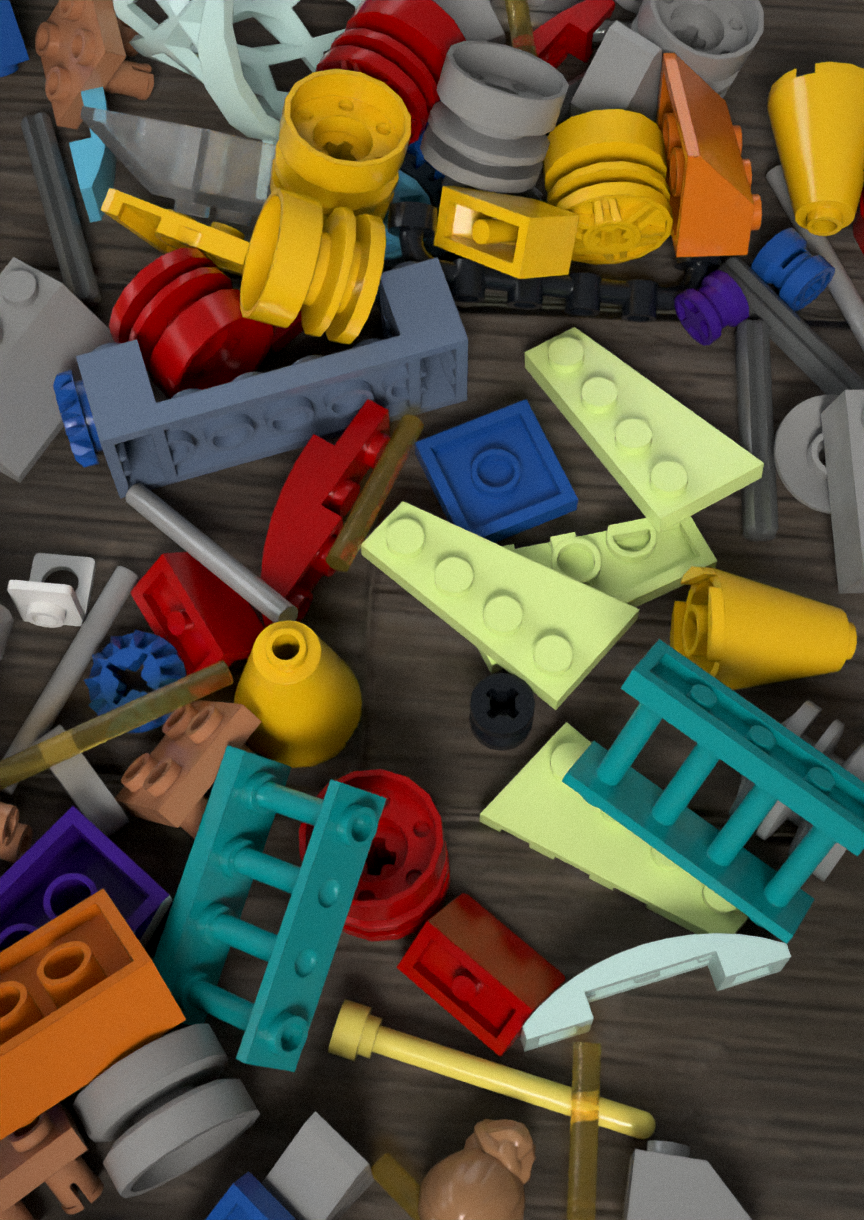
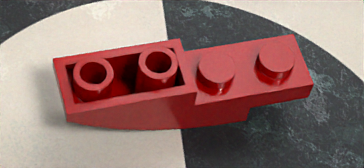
(313, 503)

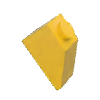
(506, 232)

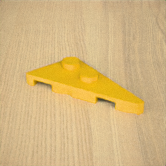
(175, 230)

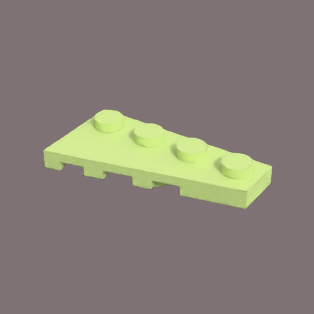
(642, 435)
(624, 561)
(500, 601)
(567, 827)

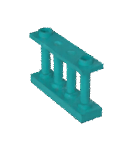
(753, 745)
(216, 886)

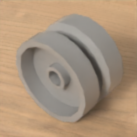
(165, 1109)

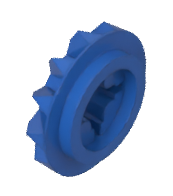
(77, 418)
(161, 667)

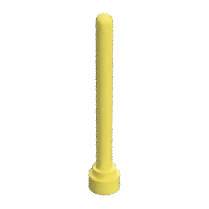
(362, 1033)

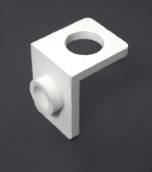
(53, 603)

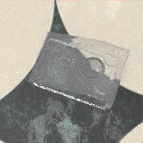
(189, 163)

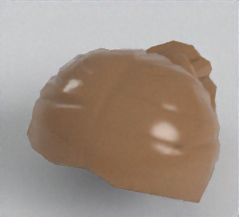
(483, 1177)

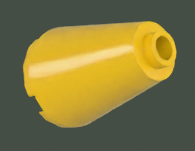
(821, 143)
(757, 632)
(300, 695)

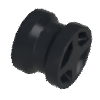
(501, 726)

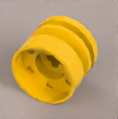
(342, 142)
(613, 176)
(312, 267)

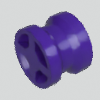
(711, 307)

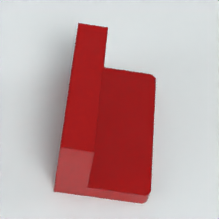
(196, 612)
(480, 972)

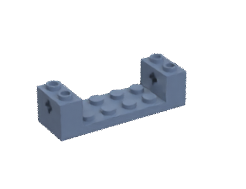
(268, 413)

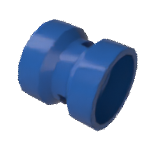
(793, 269)

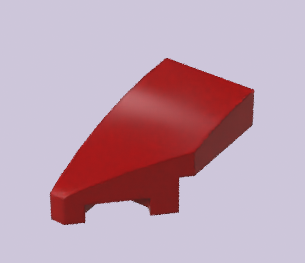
(571, 31)

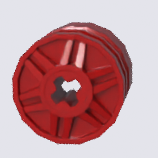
(401, 46)
(188, 323)
(419, 867)

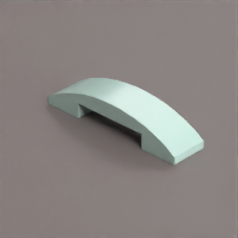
(729, 957)

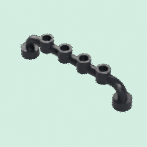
(580, 290)

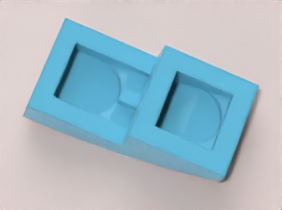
(94, 161)

